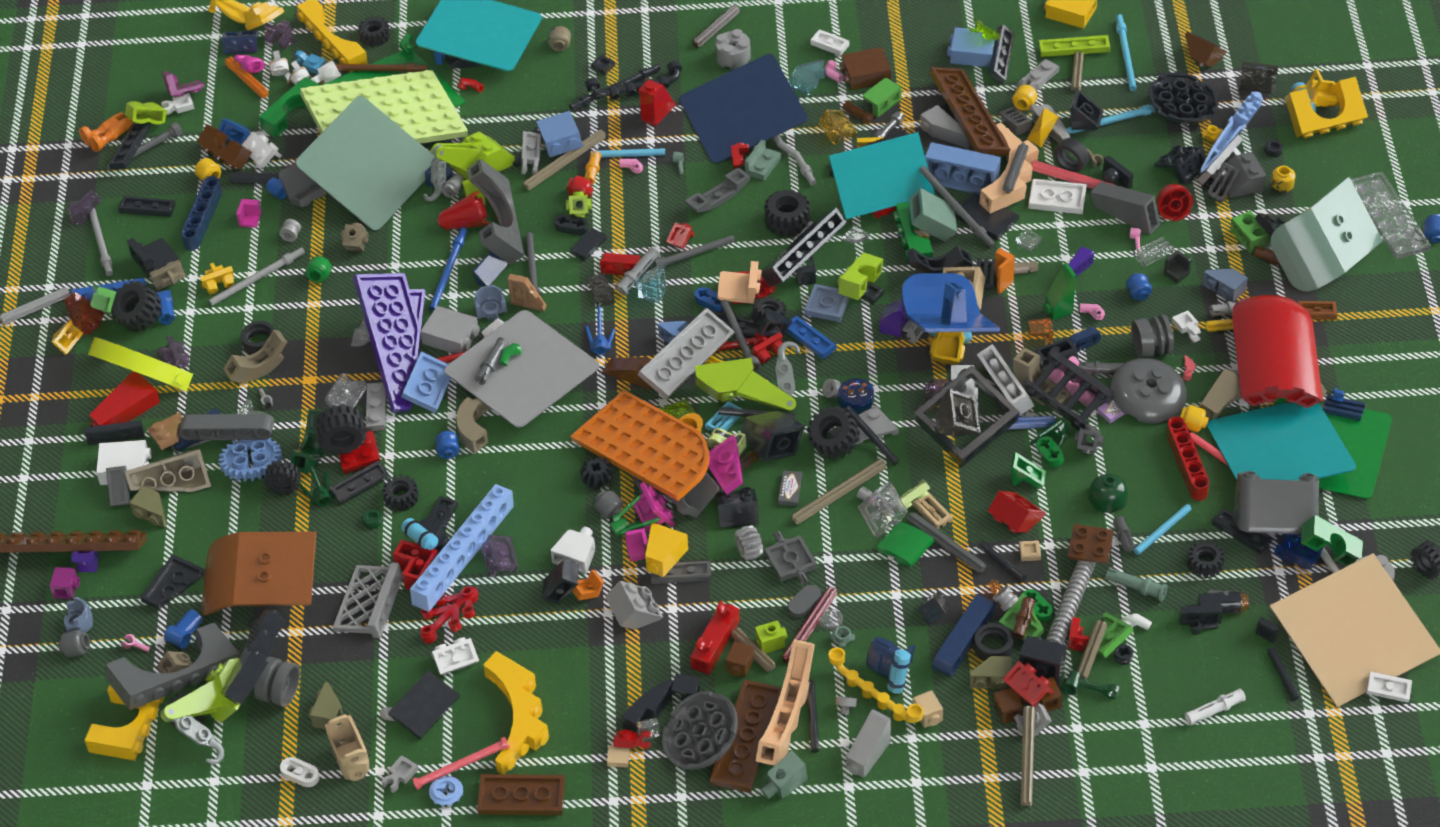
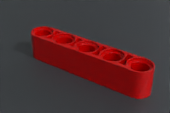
(1187, 458)

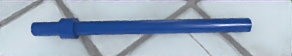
(457, 245)

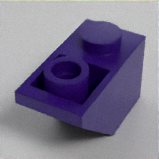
(893, 319)

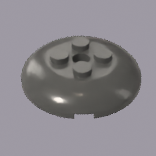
(1149, 390)
(700, 730)

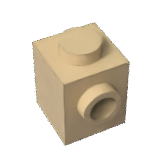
(931, 708)

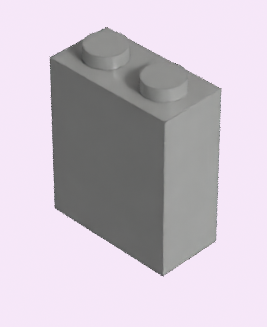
(449, 330)

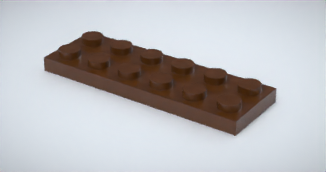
(754, 712)

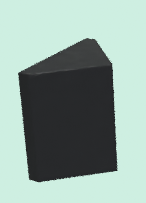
(1084, 113)

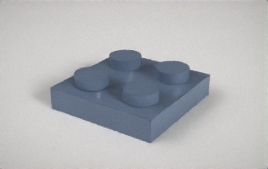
(826, 303)

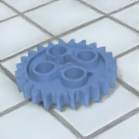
(235, 459)

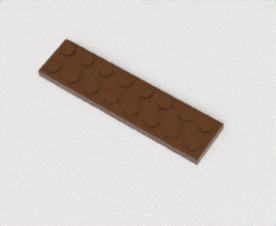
(969, 111)
(72, 542)

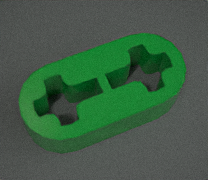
(1052, 450)
(1040, 604)

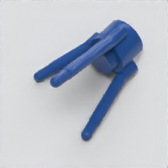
(599, 344)

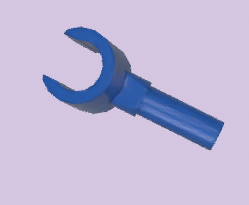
(1338, 395)

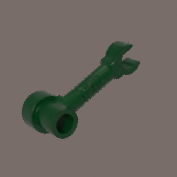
(1074, 682)

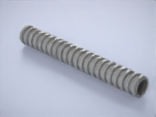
(1070, 601)

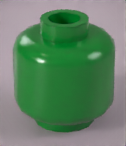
(318, 269)

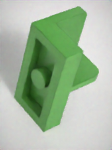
(883, 96)
(102, 298)

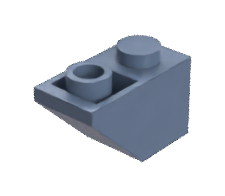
(1225, 282)

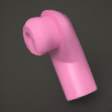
(831, 71)
(632, 164)
(1093, 309)

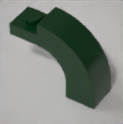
(309, 451)

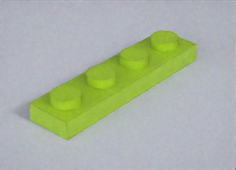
(1070, 46)

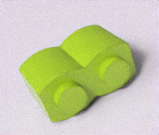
(145, 112)

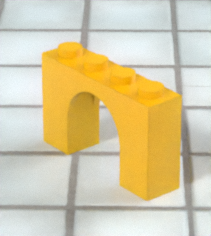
(1307, 122)
(123, 741)

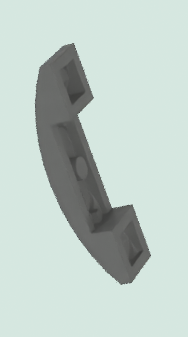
(721, 193)

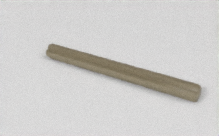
(563, 160)
(838, 491)

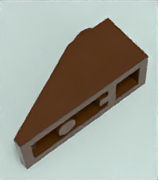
(627, 369)

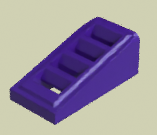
(1082, 260)

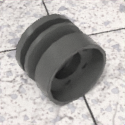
(1152, 336)

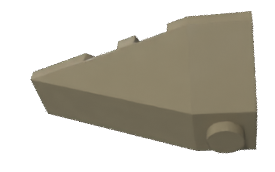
(174, 473)

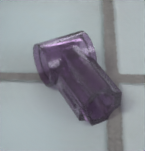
(79, 209)

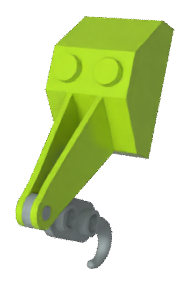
(463, 156)
(737, 378)
(201, 702)

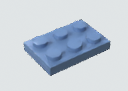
(427, 383)

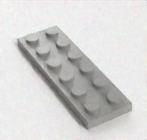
(689, 348)

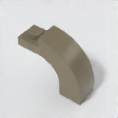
(258, 364)
(1027, 366)
(470, 433)

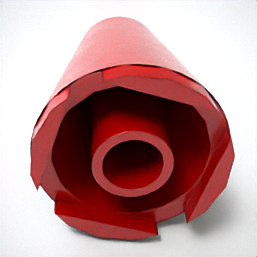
(465, 213)

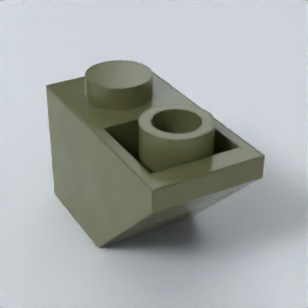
(148, 506)
(991, 672)
(325, 708)

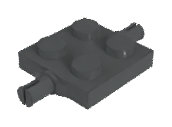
(790, 558)

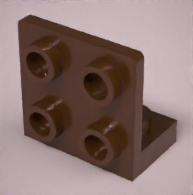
(1090, 544)

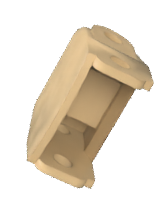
(351, 752)

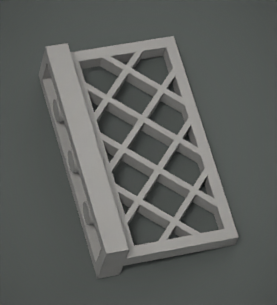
(383, 600)

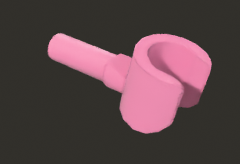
(1135, 234)
(131, 638)

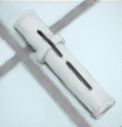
(1223, 702)

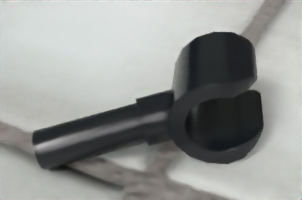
(1197, 627)

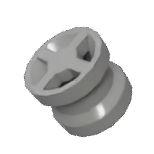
(290, 230)
(1005, 598)

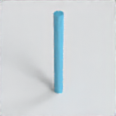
(632, 153)
(1162, 529)

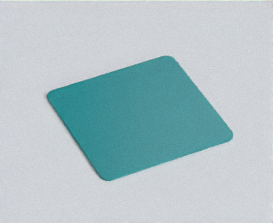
(480, 31)
(1281, 443)

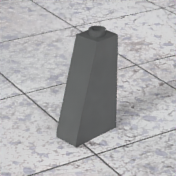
(1127, 205)

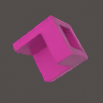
(249, 213)
(636, 544)

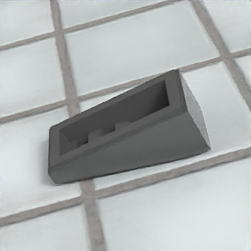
(1013, 122)

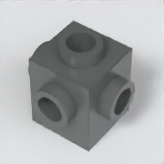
(1089, 447)

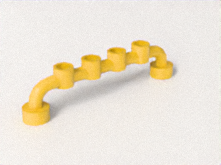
(914, 711)

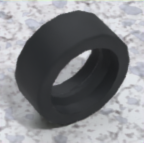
(1077, 149)
(251, 330)
(993, 630)

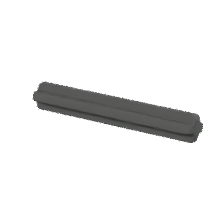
(1015, 168)

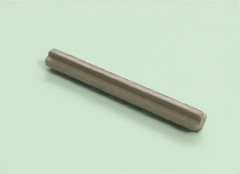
(1027, 756)

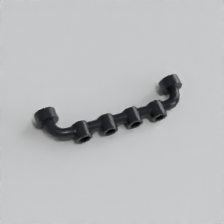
(592, 84)

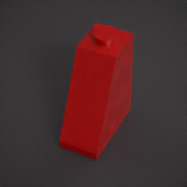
(654, 102)

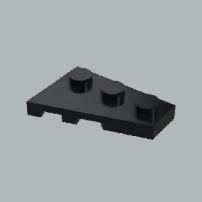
(171, 581)

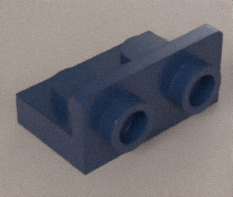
(240, 41)

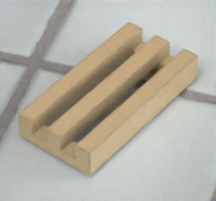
(930, 513)

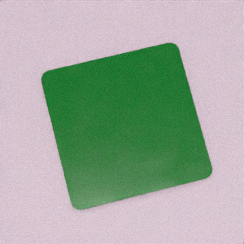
(1365, 443)

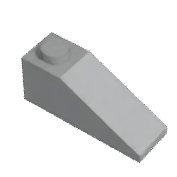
(943, 127)

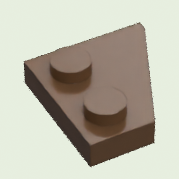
(524, 294)
(167, 431)

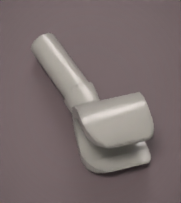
(265, 398)

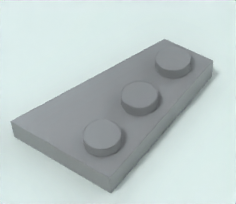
(876, 421)

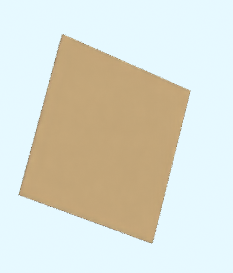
(1355, 627)

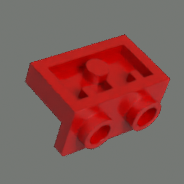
(617, 263)
(1027, 684)

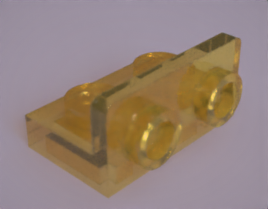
(837, 125)

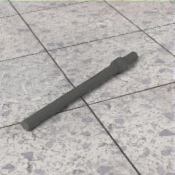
(980, 232)

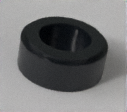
(1273, 148)

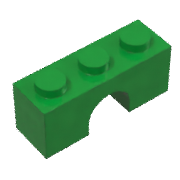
(1319, 533)

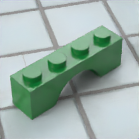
(274, 118)
(905, 229)

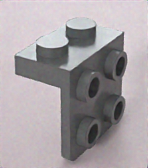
(299, 186)
(697, 498)

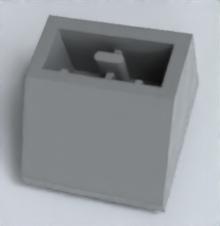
(633, 605)

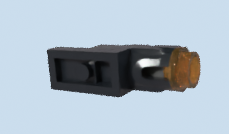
(1213, 605)

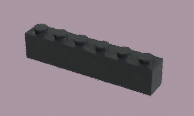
(803, 247)

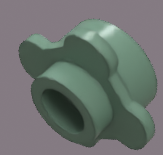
(845, 632)

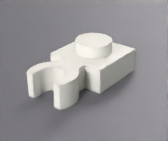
(179, 104)

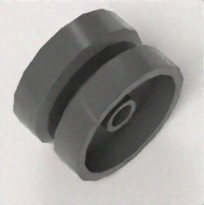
(278, 682)

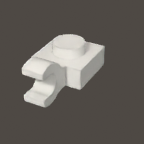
(327, 73)
(1187, 323)

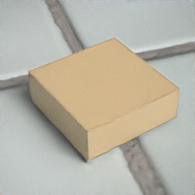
(1029, 550)
(618, 757)

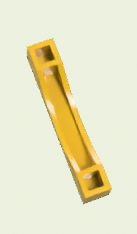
(347, 52)

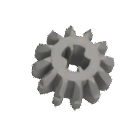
(748, 542)

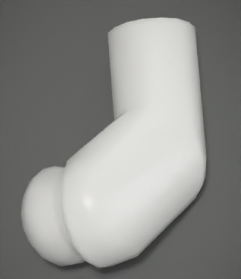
(1136, 619)

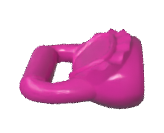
(249, 63)

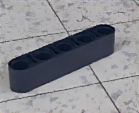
(201, 213)
(962, 636)

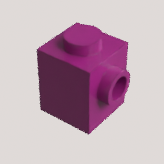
(64, 583)

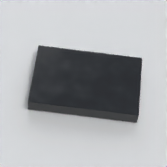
(995, 223)
(424, 705)

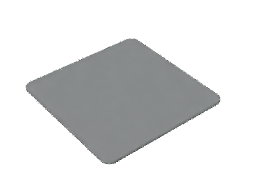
(530, 381)

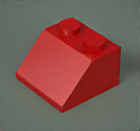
(1015, 511)

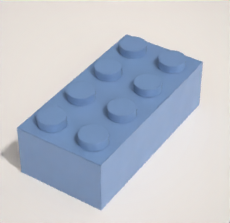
(962, 168)

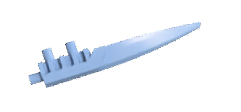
(1235, 124)

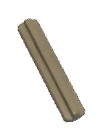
(1077, 71)
(1092, 648)
(759, 656)

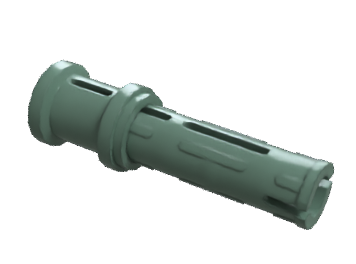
(1146, 586)

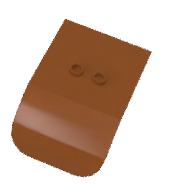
(259, 570)

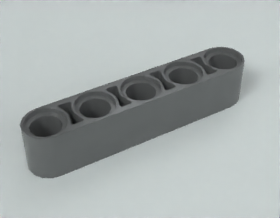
(226, 427)

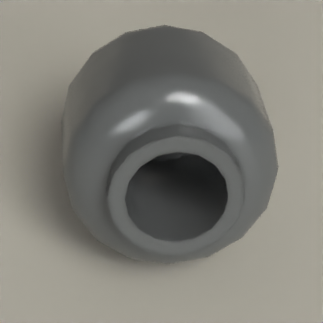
(608, 504)
(74, 643)

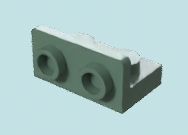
(761, 161)

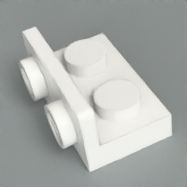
(454, 656)

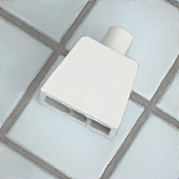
(575, 547)

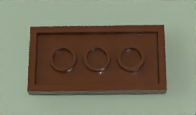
(521, 794)

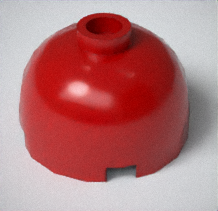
(1174, 202)

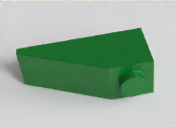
(1060, 296)

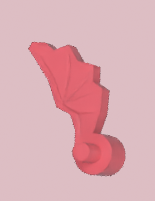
(1190, 367)

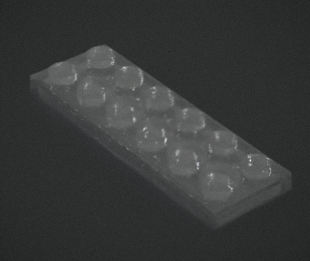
(1390, 216)

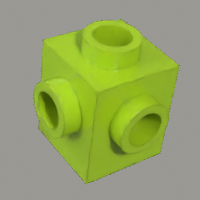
(571, 204)

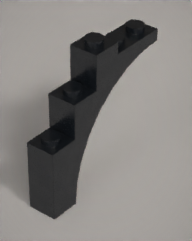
(253, 659)

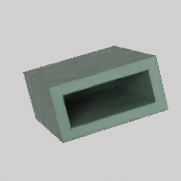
(932, 215)

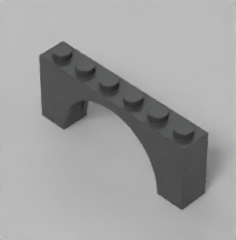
(503, 238)
(141, 687)

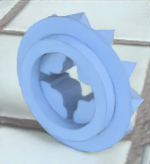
(440, 785)

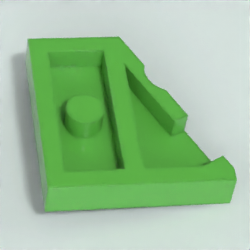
(1114, 635)

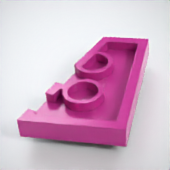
(725, 464)

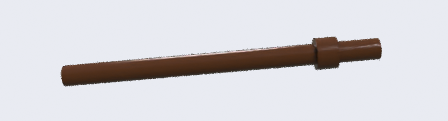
(410, 67)

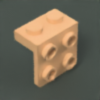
(739, 286)

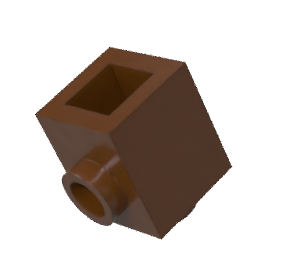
(739, 659)

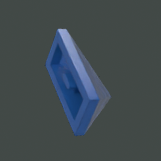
(234, 130)

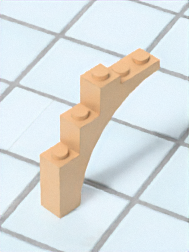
(993, 196)
(776, 739)

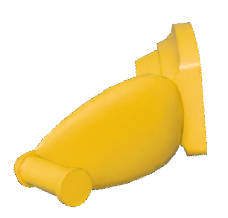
(252, 18)

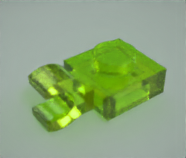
(986, 31)

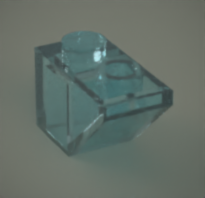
(807, 76)

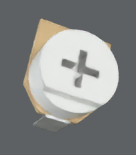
(279, 65)
(298, 74)

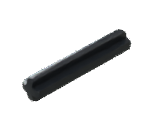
(246, 177)

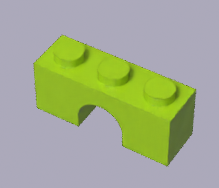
(854, 280)

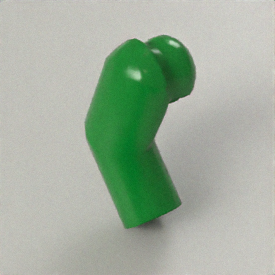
(405, 43)
(513, 349)

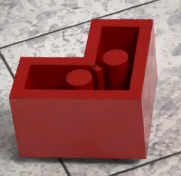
(412, 561)

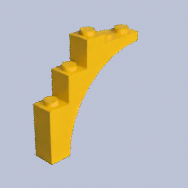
(526, 730)

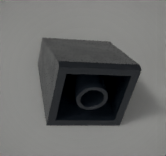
(772, 435)

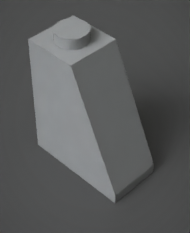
(869, 744)

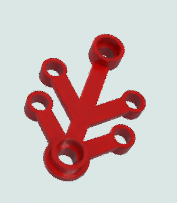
(467, 596)

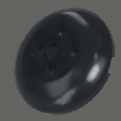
(1182, 98)

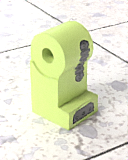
(720, 435)

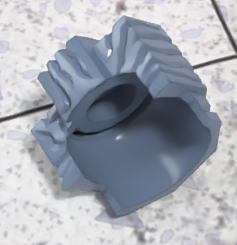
(489, 302)
(79, 616)

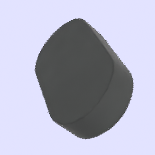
(804, 601)

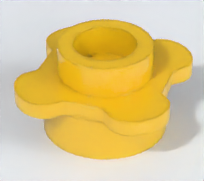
(1212, 133)

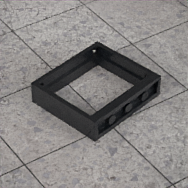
(983, 440)

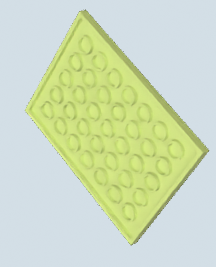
(410, 100)

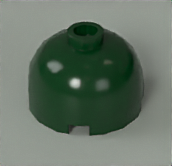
(1108, 493)

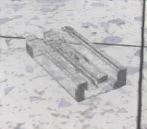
(1151, 249)

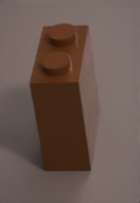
(865, 68)

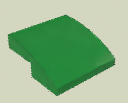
(905, 544)

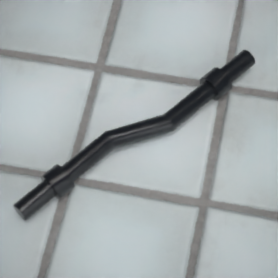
(643, 74)

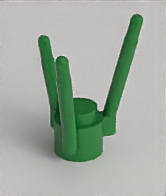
(621, 526)

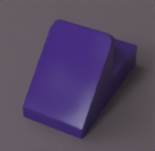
(86, 560)

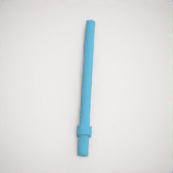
(1121, 30)
(1144, 110)

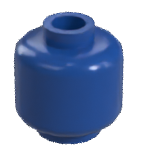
(1431, 228)

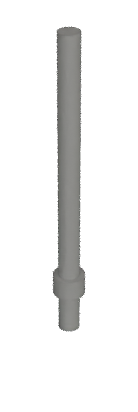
(105, 259)
(286, 259)

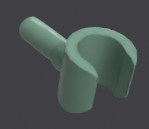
(678, 158)

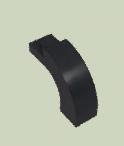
(955, 258)

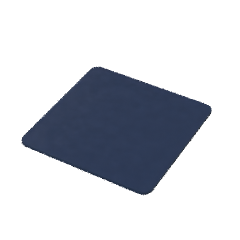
(743, 107)

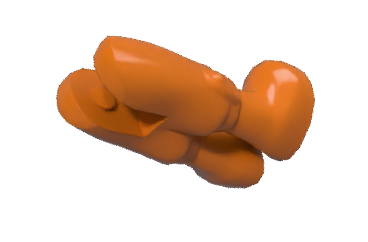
(106, 132)

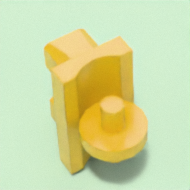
(215, 276)

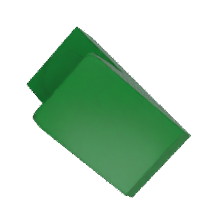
(1025, 470)

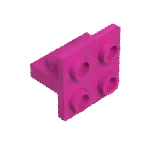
(653, 506)

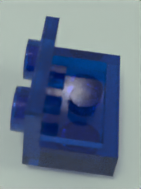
(1293, 550)

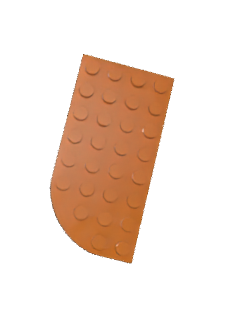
(647, 444)

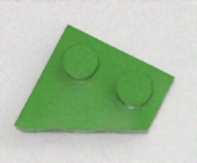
(1034, 629)

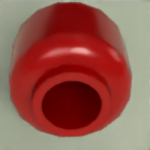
(579, 184)

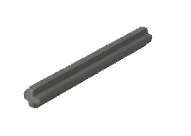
(947, 543)

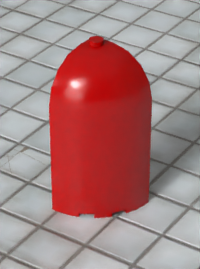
(1276, 351)

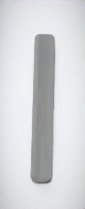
(34, 305)

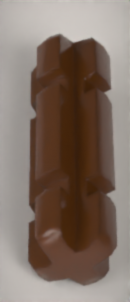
(858, 112)

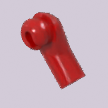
(471, 83)

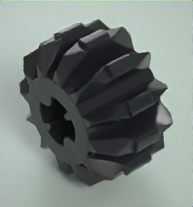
(596, 473)

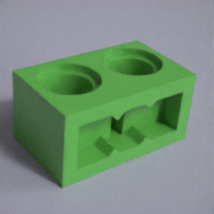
(1249, 232)

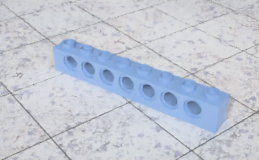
(461, 548)

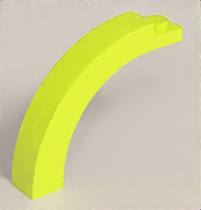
(140, 363)

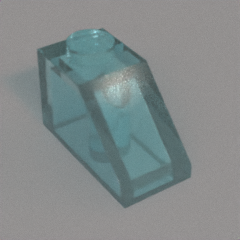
(652, 284)

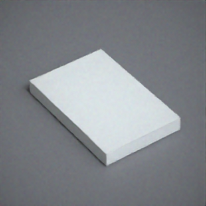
(1057, 196)

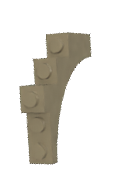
(1224, 392)

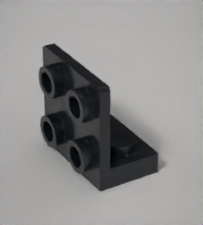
(1185, 161)
(152, 255)
(737, 507)

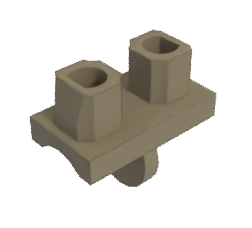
(167, 275)

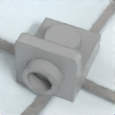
(1041, 719)

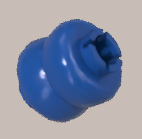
(1138, 286)
(447, 445)

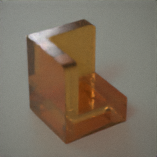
(1043, 328)

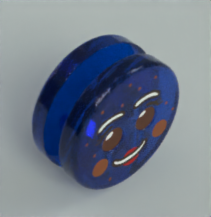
(856, 394)

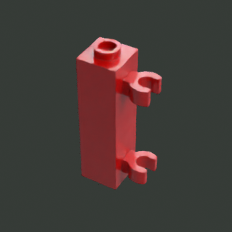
(715, 638)

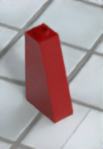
(126, 401)

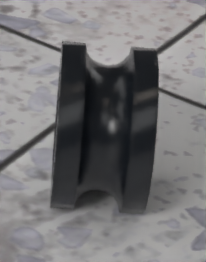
(1127, 658)

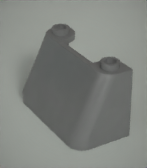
(1275, 504)

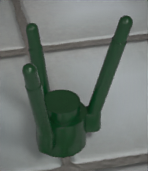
(1056, 430)
(321, 495)

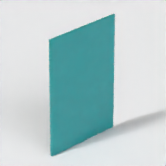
(879, 175)

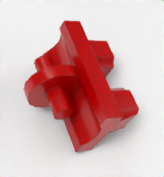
(764, 344)

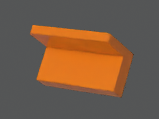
(1004, 269)

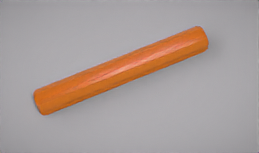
(245, 76)

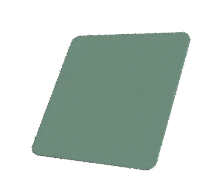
(366, 162)

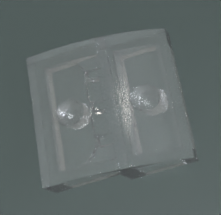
(882, 509)

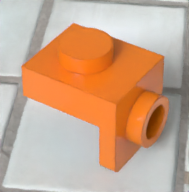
(589, 587)

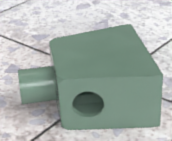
(785, 776)

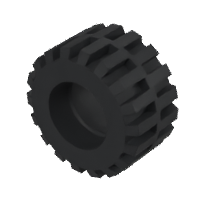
(787, 212)
(143, 314)
(340, 429)
(840, 444)

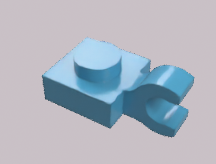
(311, 63)

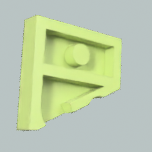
(917, 492)

